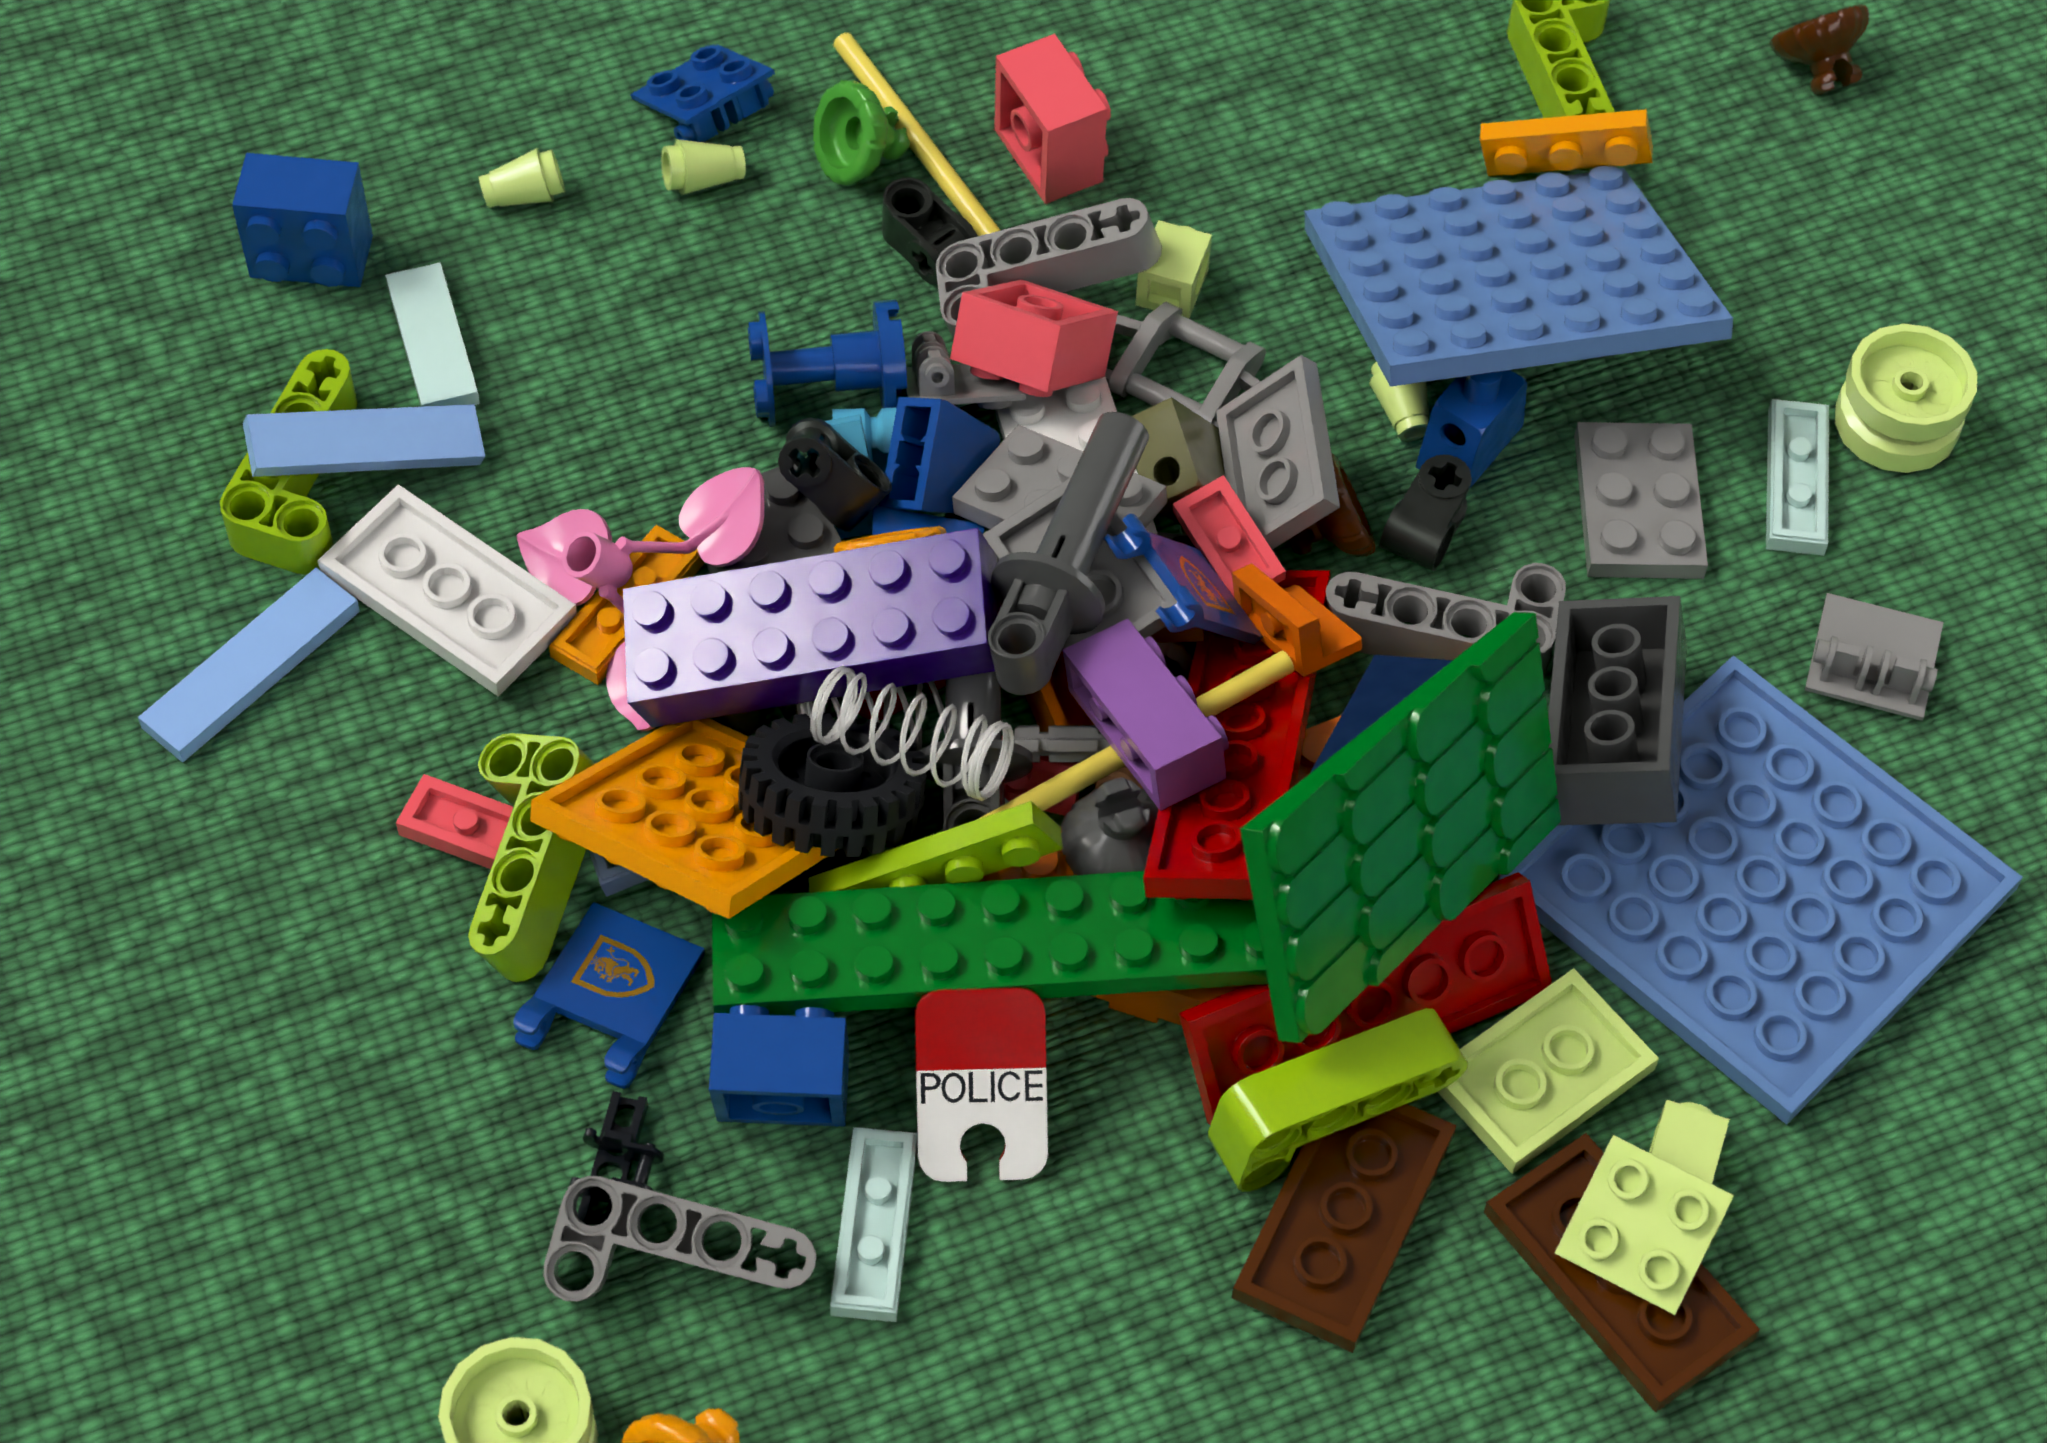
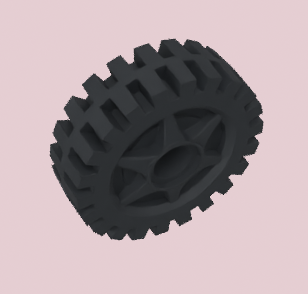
(827, 795)

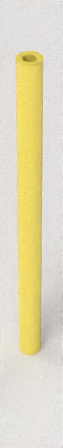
(919, 140)
(1107, 760)

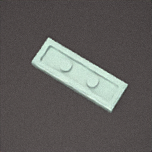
(432, 337)
(1797, 477)
(874, 1224)

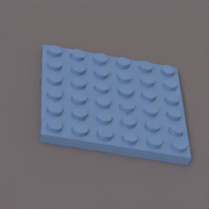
(1513, 276)
(1781, 901)

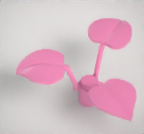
(578, 553)

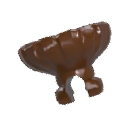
(1825, 46)
(1344, 527)

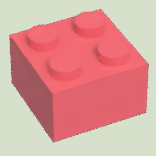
(1051, 118)
(1032, 336)

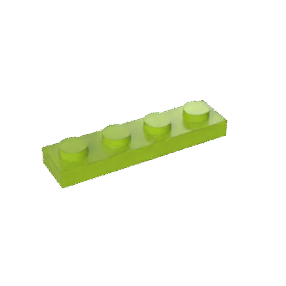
(954, 855)

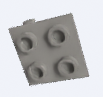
(937, 378)
(1874, 656)

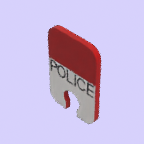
(979, 1065)

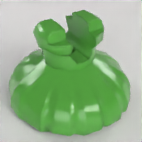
(855, 133)

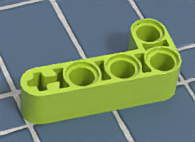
(1553, 56)
(271, 513)
(532, 865)
(1329, 1090)

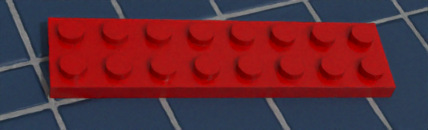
(1199, 839)

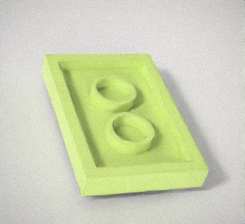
(1546, 1070)

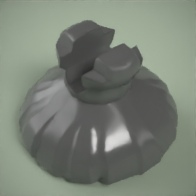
(1109, 829)

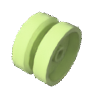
(1905, 398)
(517, 1395)

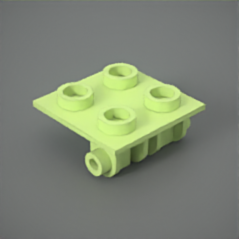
(1644, 1224)

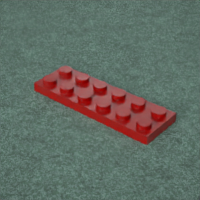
(1462, 970)

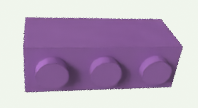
(1146, 713)

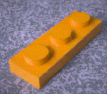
(1566, 143)

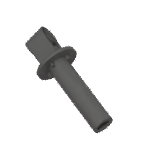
(1049, 590)
(974, 697)

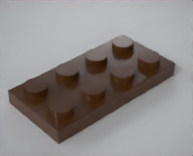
(1343, 1223)
(1647, 1344)

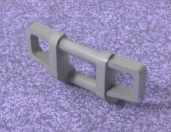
(1159, 326)

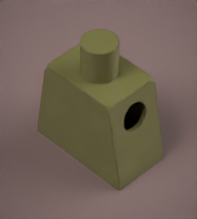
(1180, 451)

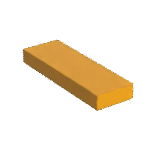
(598, 627)

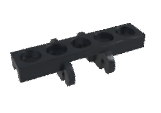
(618, 1140)

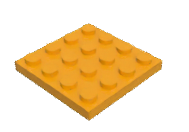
(675, 817)

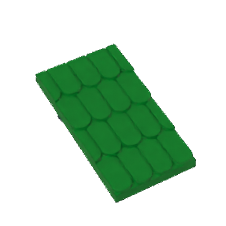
(1402, 821)

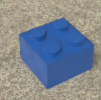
(303, 220)
(779, 1067)

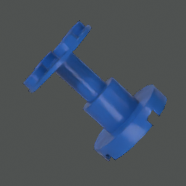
(851, 360)

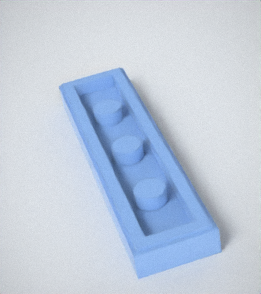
(363, 440)
(248, 664)

